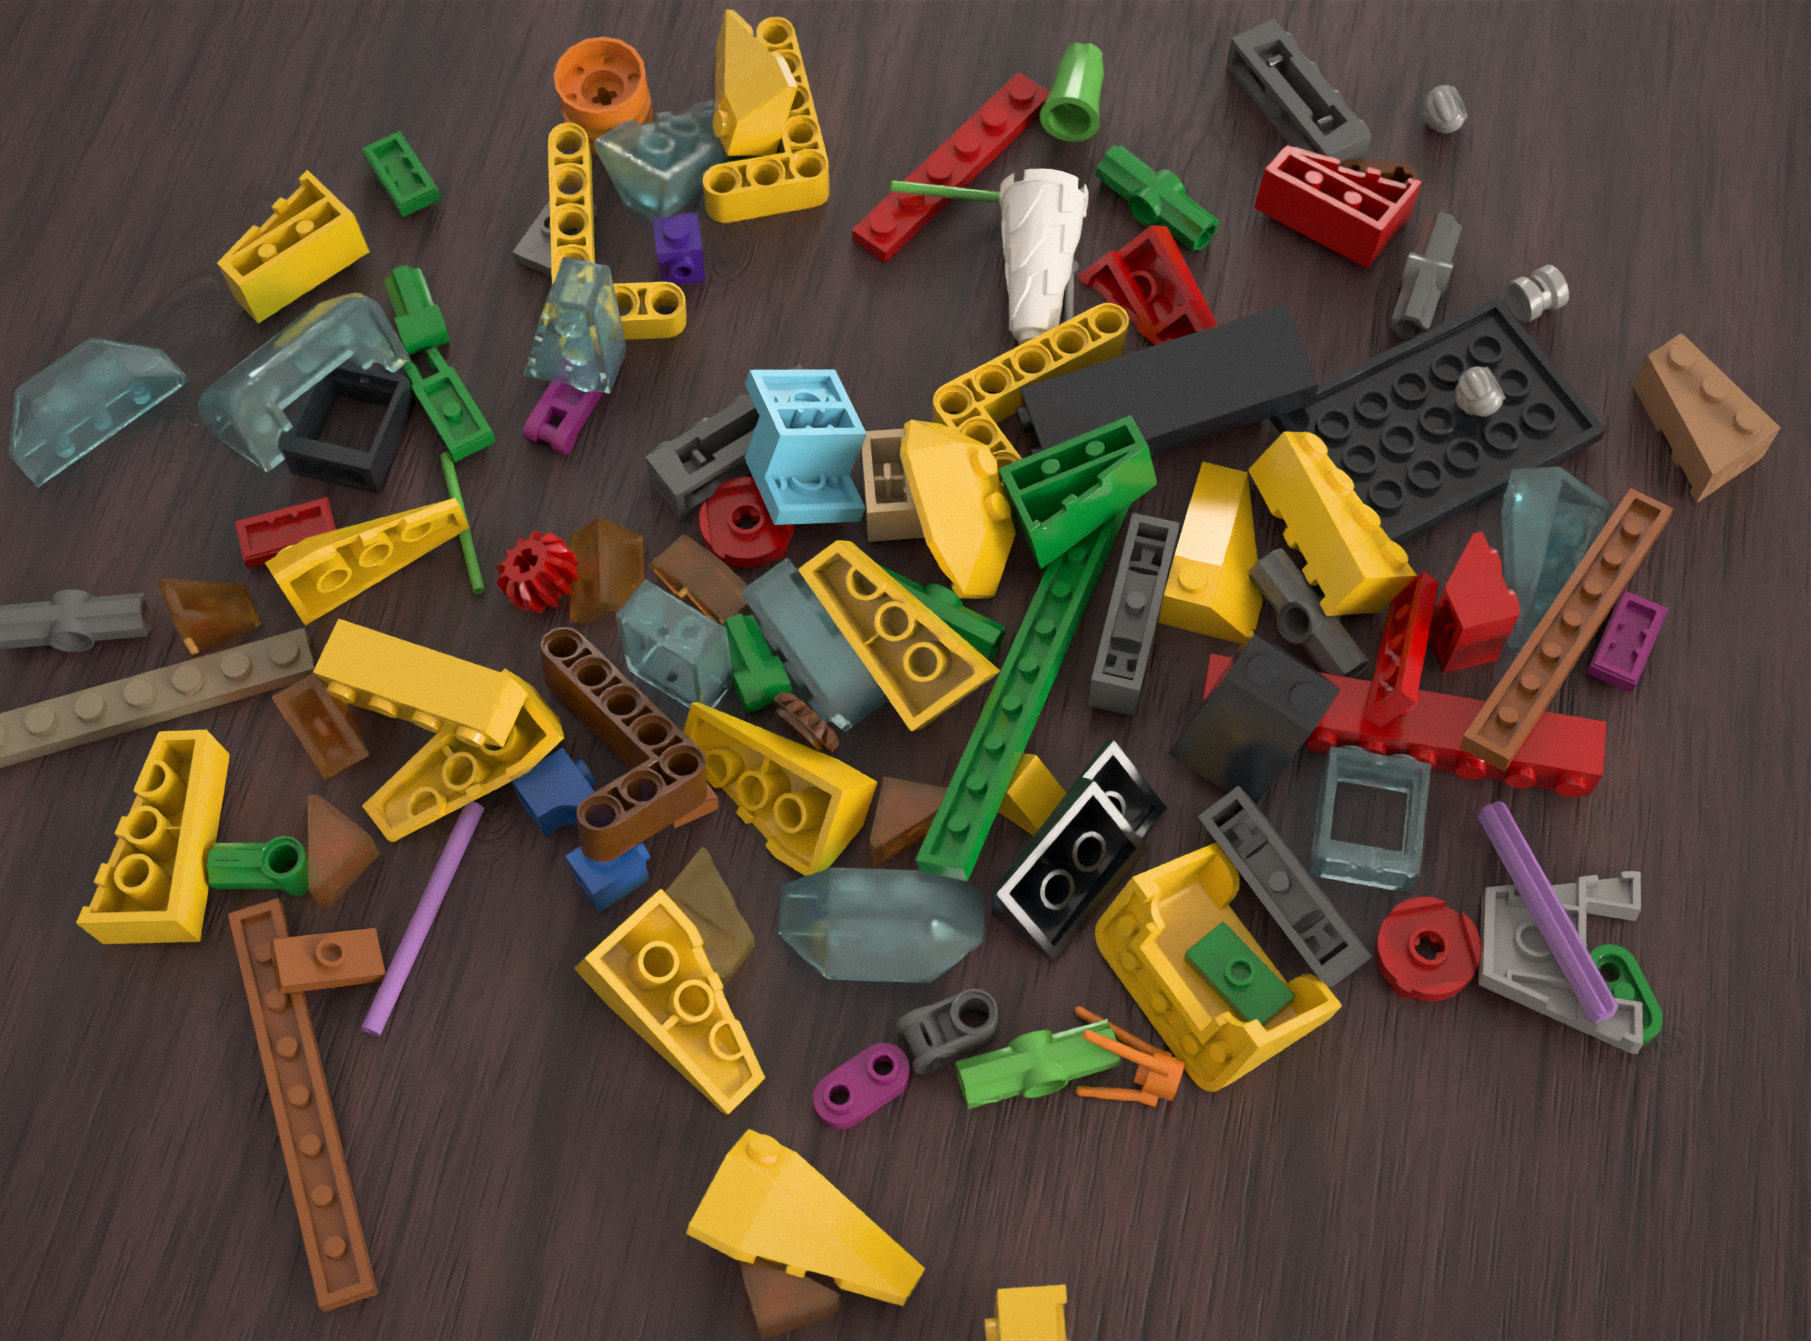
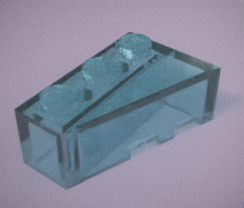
(579, 330)
(814, 646)

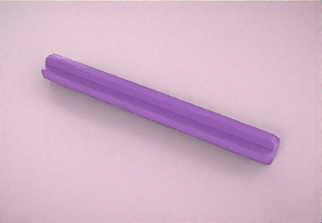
(1548, 913)

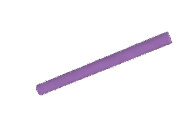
(422, 919)

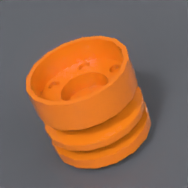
(602, 86)

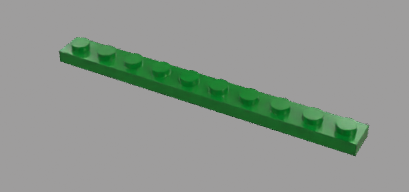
(1014, 706)

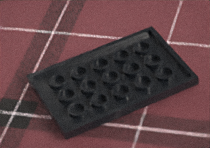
(1410, 443)

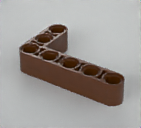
(665, 763)

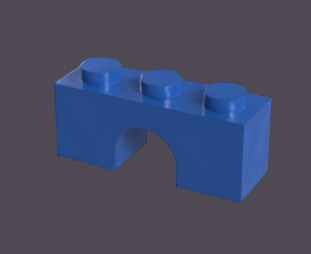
(551, 799)

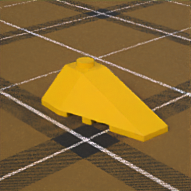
(750, 91)
(347, 561)
(1211, 565)
(453, 773)
(791, 793)
(668, 993)
(785, 1211)

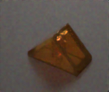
(208, 611)
(322, 725)
(902, 817)
(336, 851)
(784, 1300)

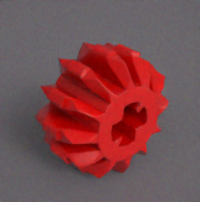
(537, 572)

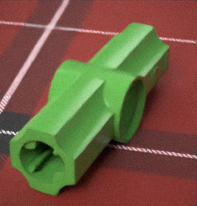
(1034, 1065)

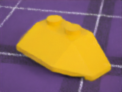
(959, 505)

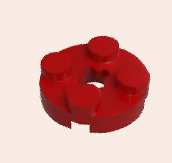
(736, 545)
(1413, 974)

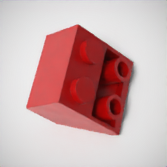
(1473, 610)

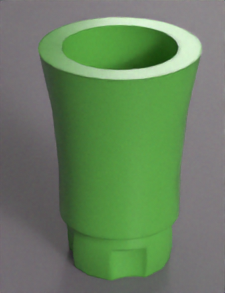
(1074, 99)

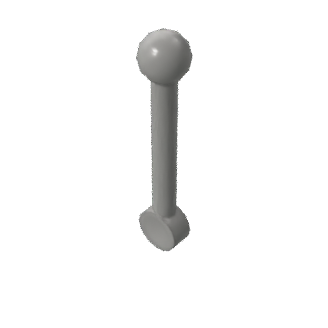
(1069, 293)

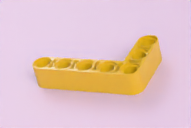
(779, 181)
(577, 212)
(1008, 374)

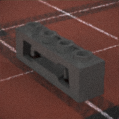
(1295, 93)
(681, 466)
(1133, 614)
(1284, 887)

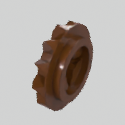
(805, 723)

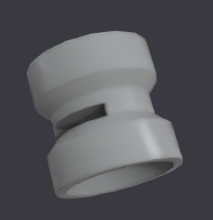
(1540, 292)

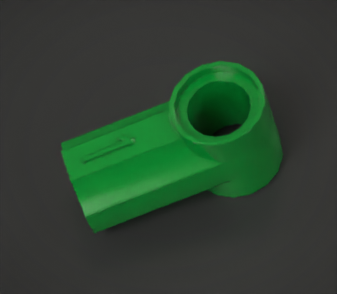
(417, 317)
(756, 673)
(259, 866)

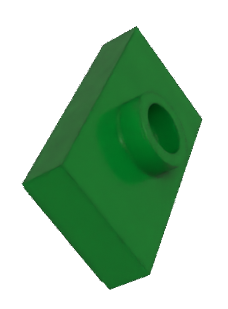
(401, 174)
(1238, 976)

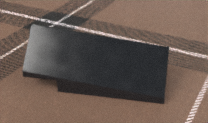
(1078, 853)

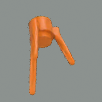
(1155, 1071)

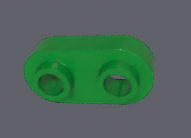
(1629, 985)

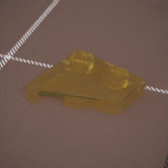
(713, 911)

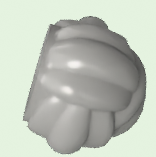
(1444, 109)
(1478, 392)

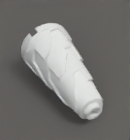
(1039, 241)

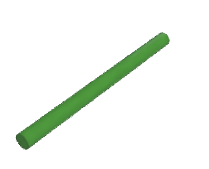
(944, 191)
(465, 536)

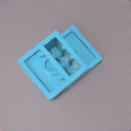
(804, 446)

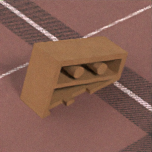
(1702, 415)

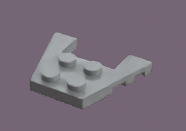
(1523, 968)

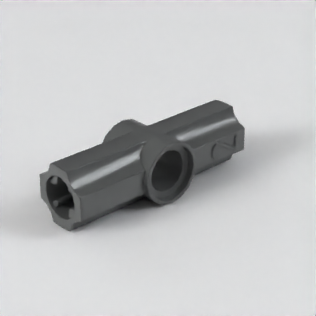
(1425, 276)
(1303, 619)
(74, 620)

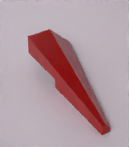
(1152, 286)

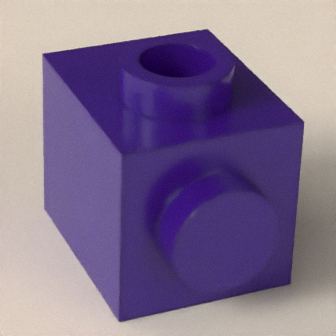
(679, 249)

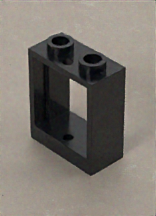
(342, 464)

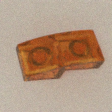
(702, 576)

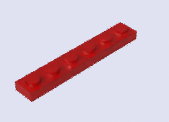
(952, 165)

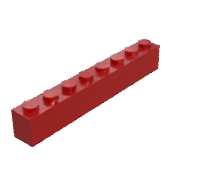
(1557, 755)

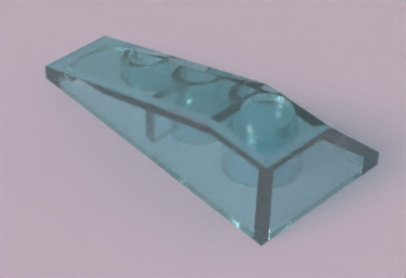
(663, 161)
(1545, 535)

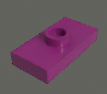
(1627, 641)

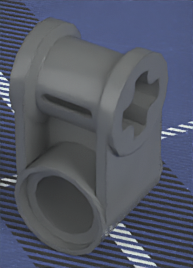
(945, 1031)

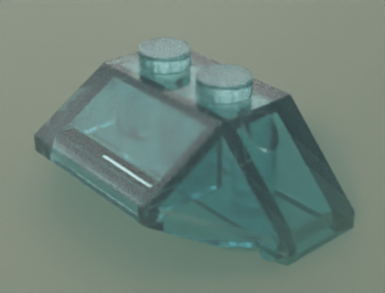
(85, 402)
(881, 923)

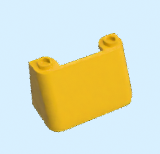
(1146, 943)

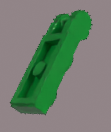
(449, 407)

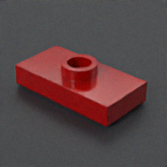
(269, 533)

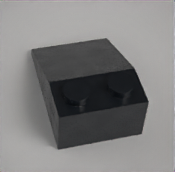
(1254, 718)

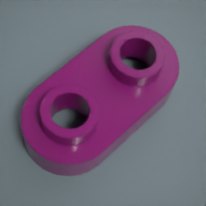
(863, 1085)

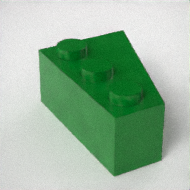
(1077, 486)

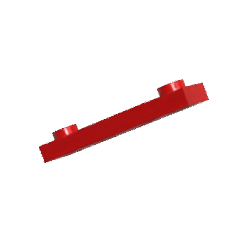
(1402, 651)

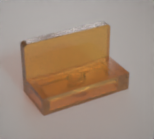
(607, 567)

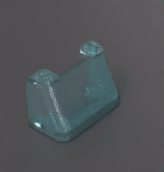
(249, 399)

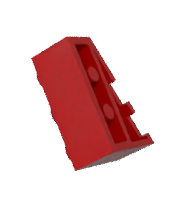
(1336, 205)

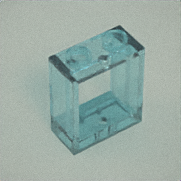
(692, 650)
(1365, 863)

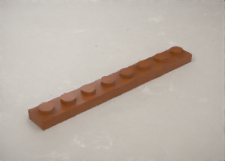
(1565, 630)
(303, 1115)

